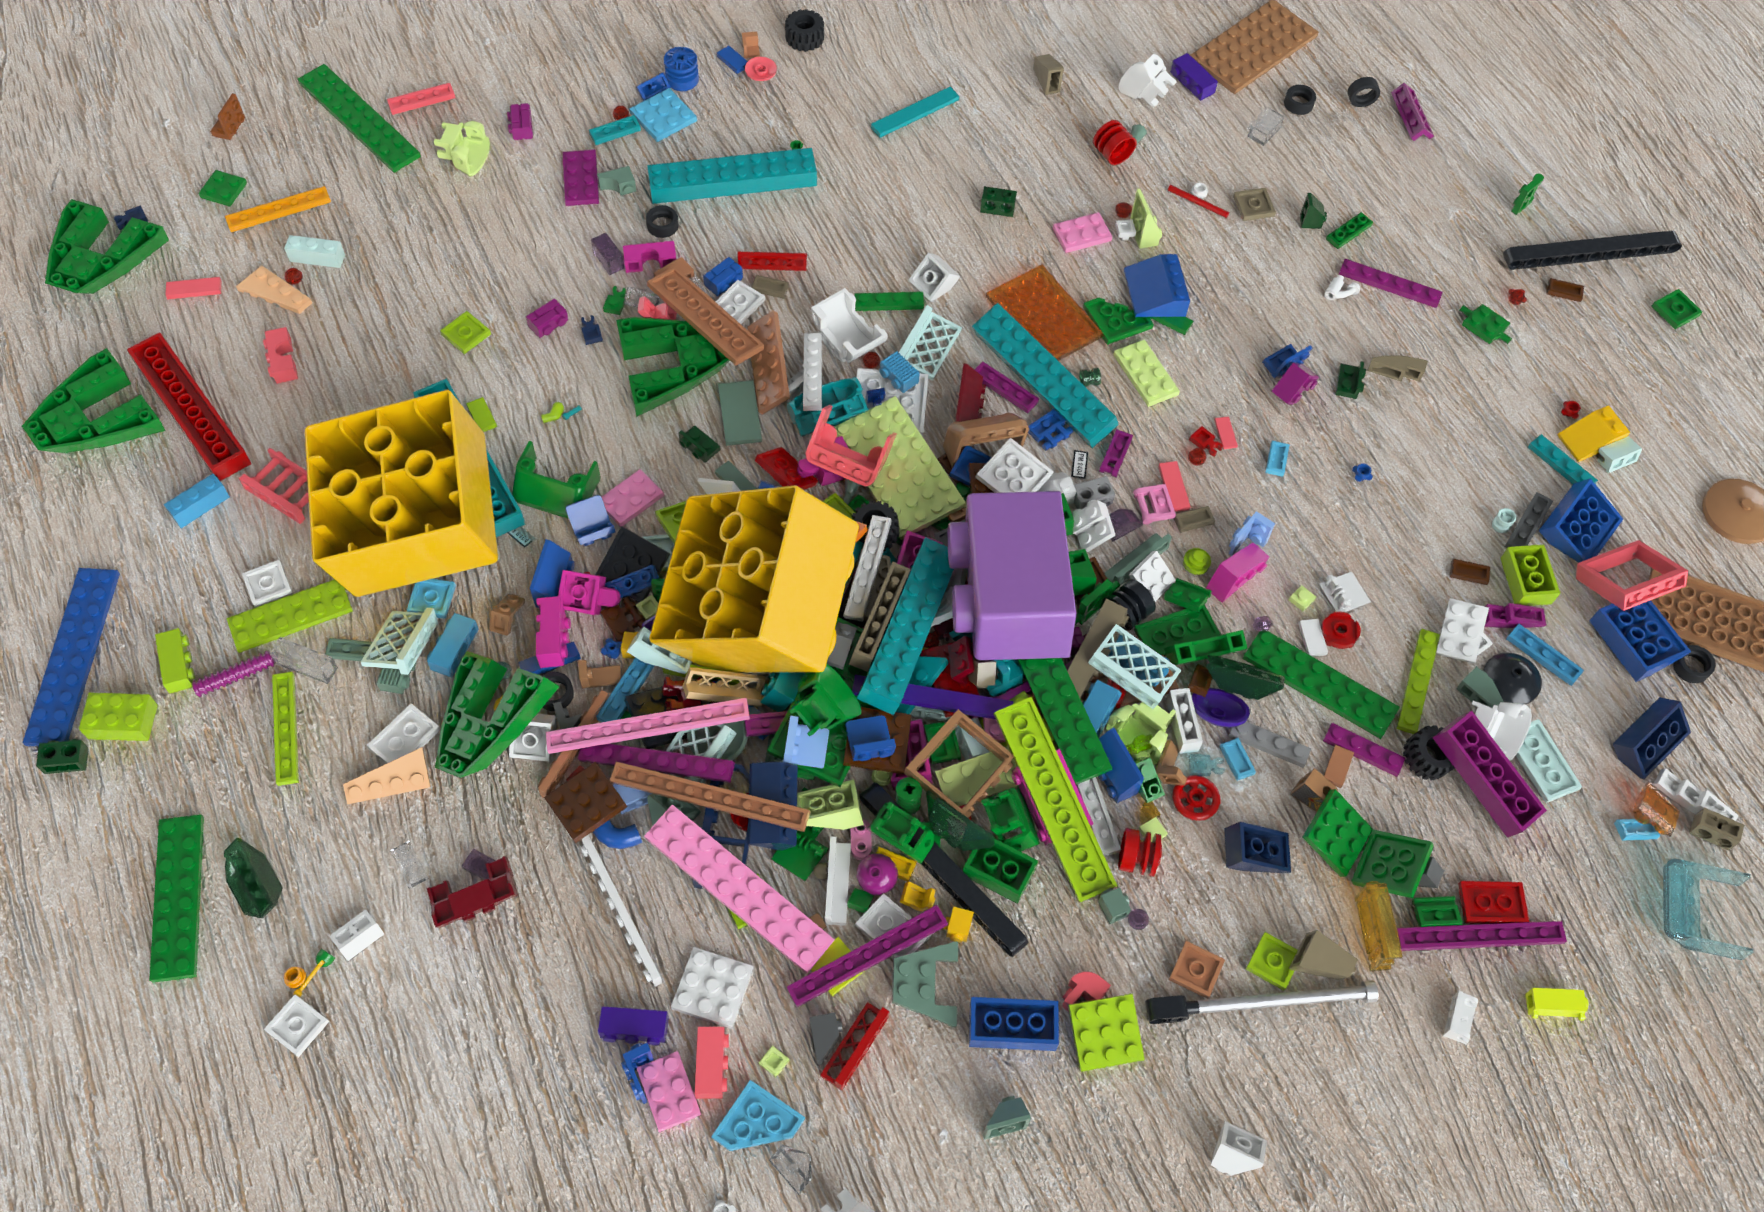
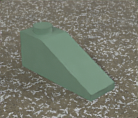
(1480, 688)

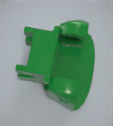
(830, 702)
(1007, 812)
(898, 828)

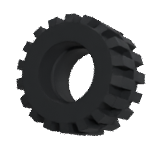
(804, 30)
(865, 514)
(1419, 757)

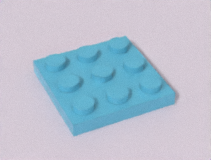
(663, 114)

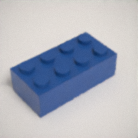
(1013, 1024)

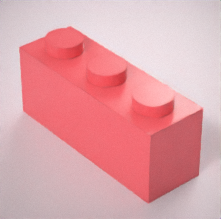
(711, 1063)

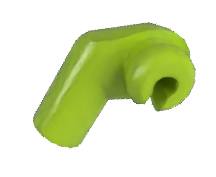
(555, 413)

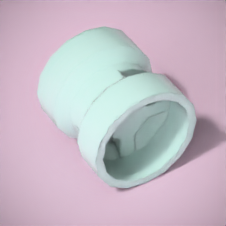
(1504, 520)

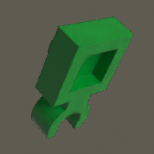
(615, 303)

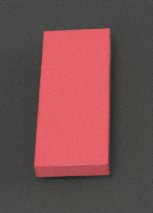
(1226, 432)

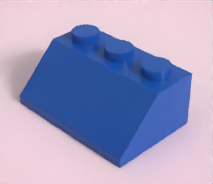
(549, 571)
(1125, 777)

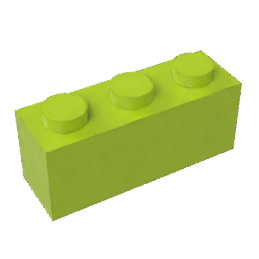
(174, 660)

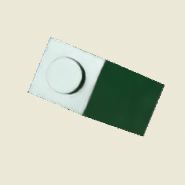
(1312, 213)

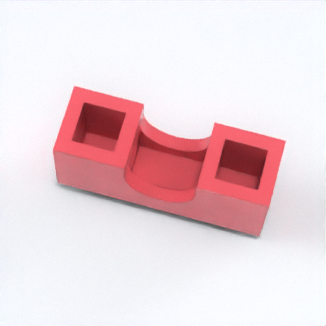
(281, 367)

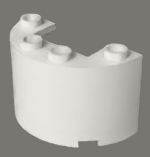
(845, 330)

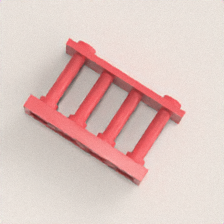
(267, 492)

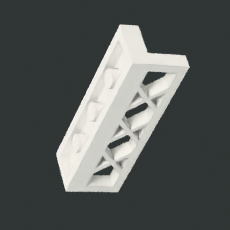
(837, 883)

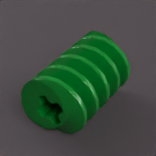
(909, 795)

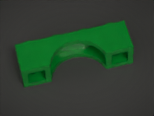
(1200, 649)

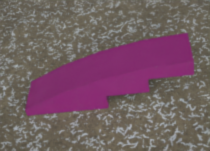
(1514, 614)

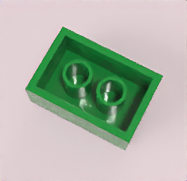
(1001, 870)

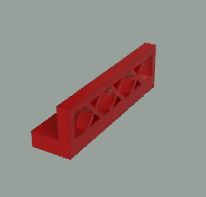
(772, 261)
(861, 1049)

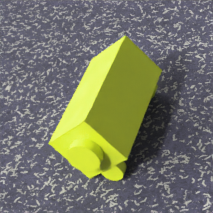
(1556, 1002)

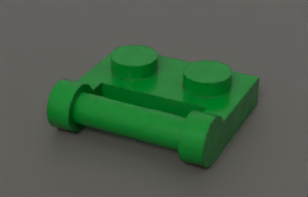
(1527, 194)

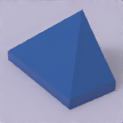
(653, 86)

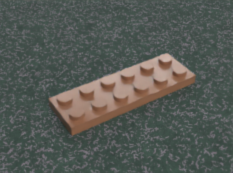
(769, 364)

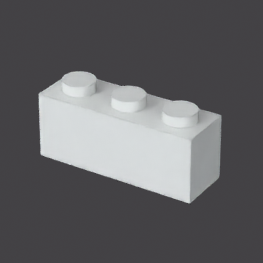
(1184, 721)

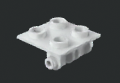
(1344, 592)

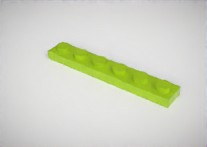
(1418, 681)
(285, 729)

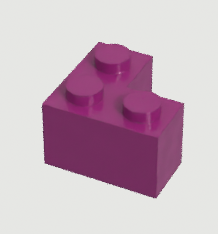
(1294, 382)

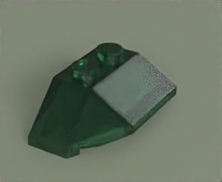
(1243, 678)
(955, 826)
(251, 879)

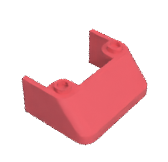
(841, 460)

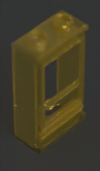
(1378, 926)

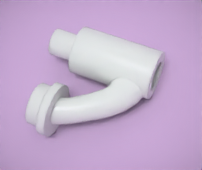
(1335, 286)

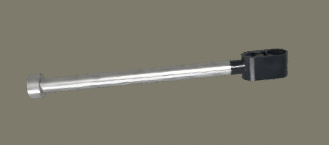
(1177, 1009)

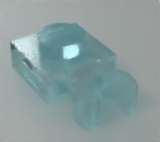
(1202, 765)

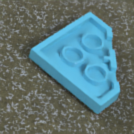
(757, 1120)

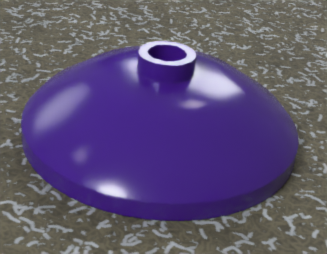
(1221, 708)

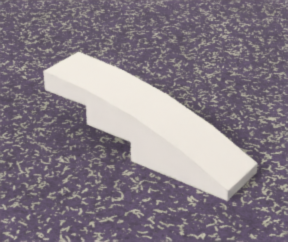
(1689, 795)

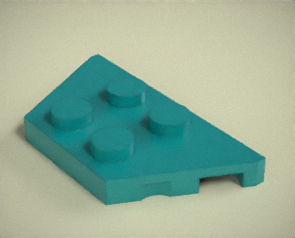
(924, 674)

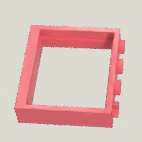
(1672, 576)

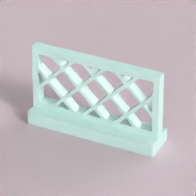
(917, 333)
(413, 642)
(1129, 680)
(715, 749)

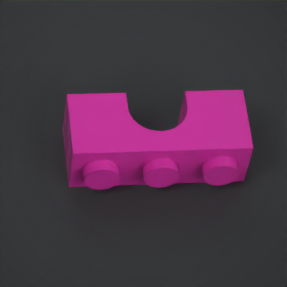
(638, 254)

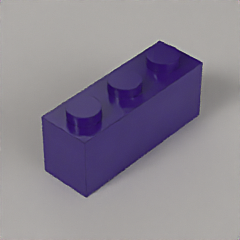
(1193, 76)
(633, 1025)

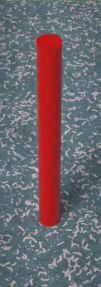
(1198, 201)

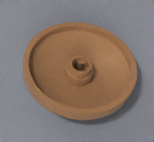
(1736, 510)

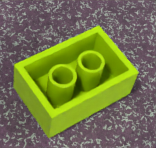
(1530, 575)
(118, 716)

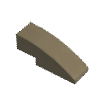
(1398, 367)

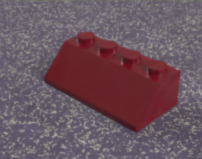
(970, 395)

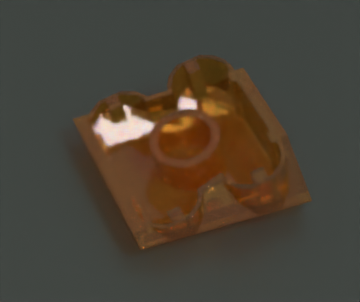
(1656, 809)

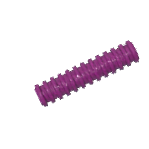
(233, 673)

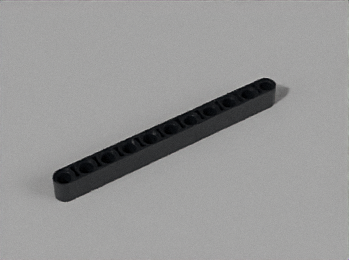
(1592, 250)
(957, 883)

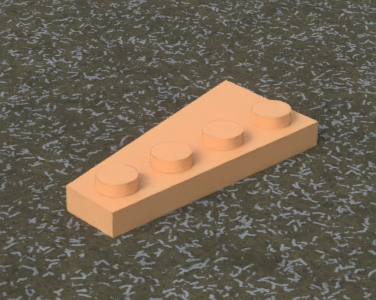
(273, 289)
(393, 778)

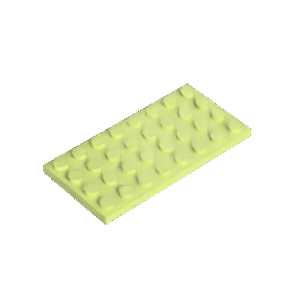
(912, 475)

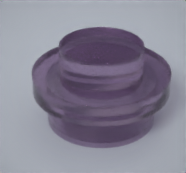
(1262, 623)
(1138, 919)

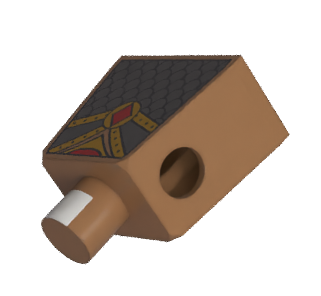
(1312, 789)

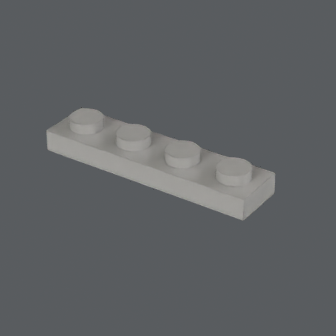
(1271, 743)

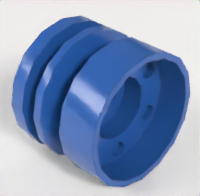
(681, 68)

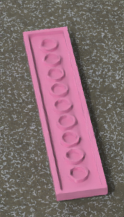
(739, 888)

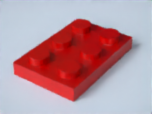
(784, 468)
(1493, 902)

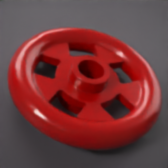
(1188, 811)

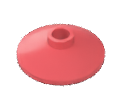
(760, 68)

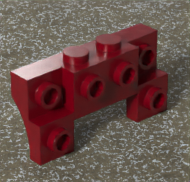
(474, 899)

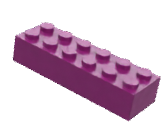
(1489, 774)

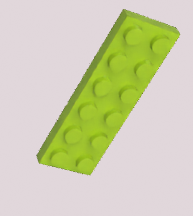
(289, 615)

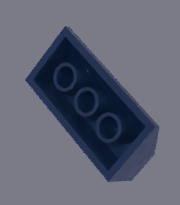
(1652, 736)
(777, 783)

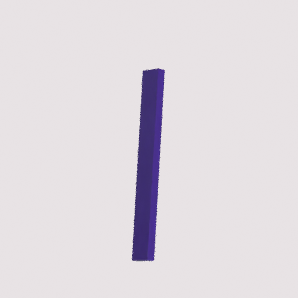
(946, 700)

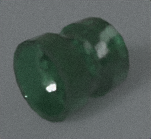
(1090, 377)

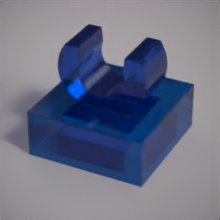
(875, 396)

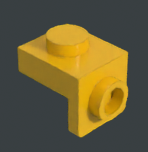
(917, 897)

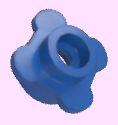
(1365, 469)
(611, 653)

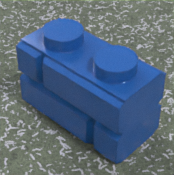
(723, 276)

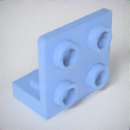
(1256, 528)
(805, 750)

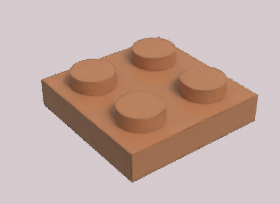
(1197, 969)

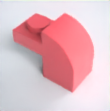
(649, 310)
(1088, 986)

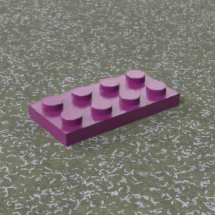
(580, 177)

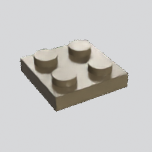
(1254, 204)

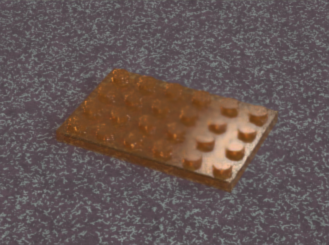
(1046, 312)

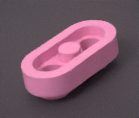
(861, 838)

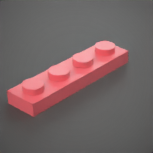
(421, 98)

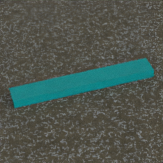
(914, 112)

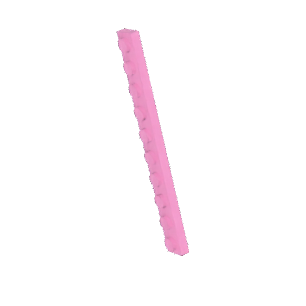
(647, 725)

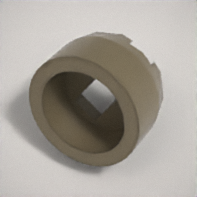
(821, 871)

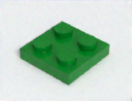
(222, 188)
(1677, 309)

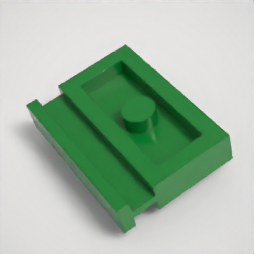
(1187, 595)
(948, 749)
(1436, 911)

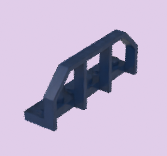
(711, 817)

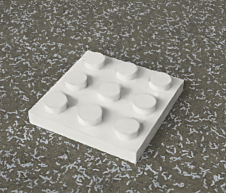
(1014, 470)
(712, 987)

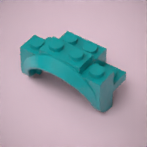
(843, 395)
(1009, 674)

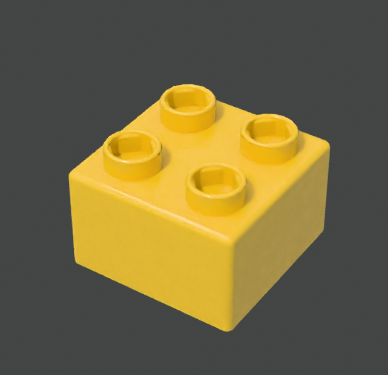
(399, 494)
(756, 581)

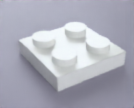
(1153, 575)
(267, 583)
(296, 1025)

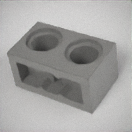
(1092, 490)

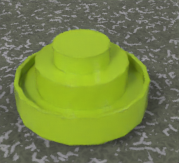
(1197, 561)

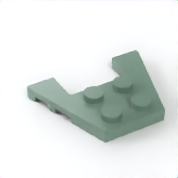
(915, 982)

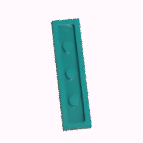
(1559, 460)

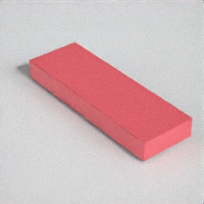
(193, 288)
(1172, 478)

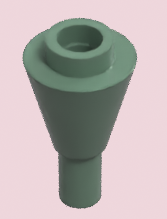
(1138, 132)
(850, 489)

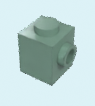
(1114, 904)

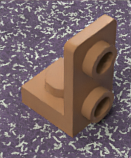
(502, 613)
(598, 677)
(1166, 770)

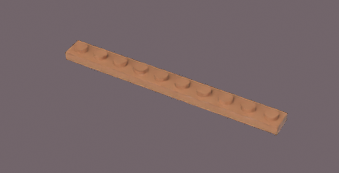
(710, 796)

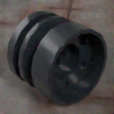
(1136, 599)

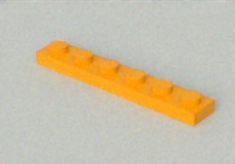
(277, 209)

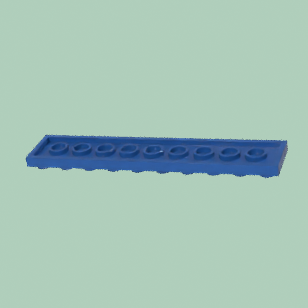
(71, 656)

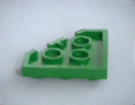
(1115, 320)

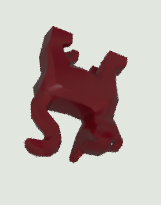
(675, 688)

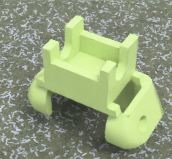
(465, 152)
(1145, 722)

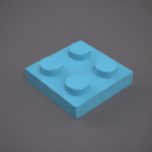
(432, 594)

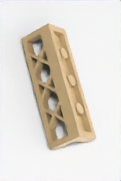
(718, 691)

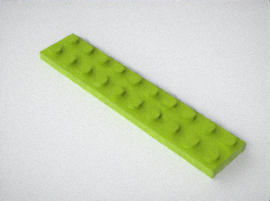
(1055, 799)

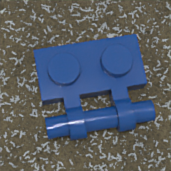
(1047, 425)

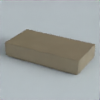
(770, 286)
(1194, 519)

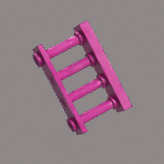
(1018, 780)

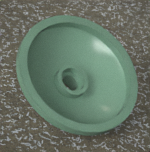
(734, 749)

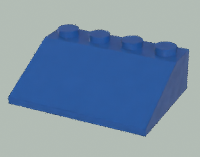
(1157, 287)
(1581, 522)
(1639, 638)

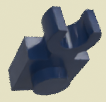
(137, 212)
(591, 331)

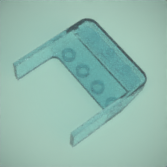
(1682, 906)

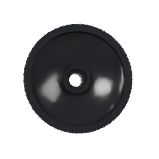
(1511, 686)

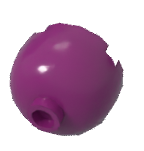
(877, 874)

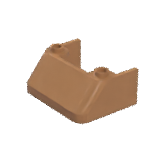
(982, 431)

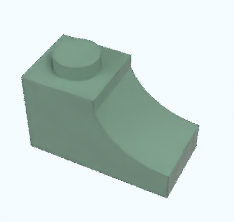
(617, 180)

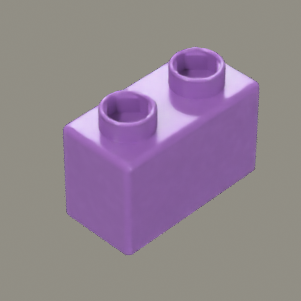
(1017, 576)

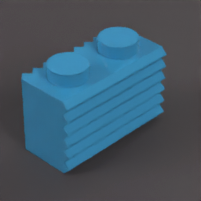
(899, 372)

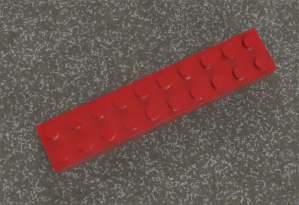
(189, 407)

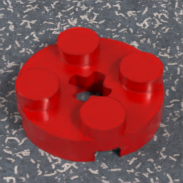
(1340, 640)

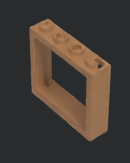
(983, 738)

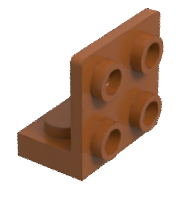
(228, 119)

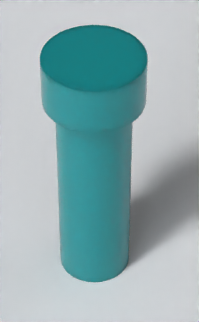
(566, 415)

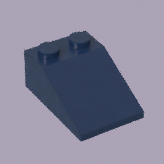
(1256, 849)

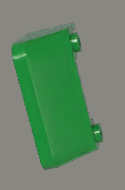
(548, 493)

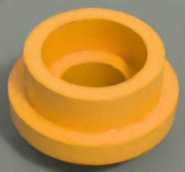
(294, 977)

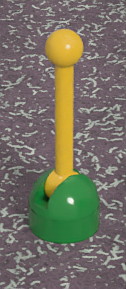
(322, 959)

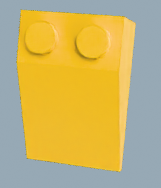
(1592, 433)

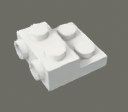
(1092, 525)

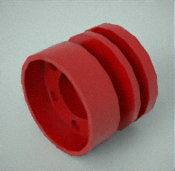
(1114, 142)
(1140, 852)

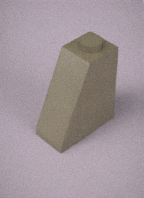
(1049, 73)
(1323, 958)

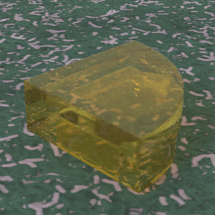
(1148, 812)

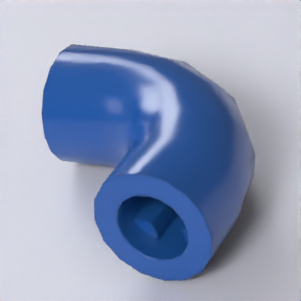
(617, 837)

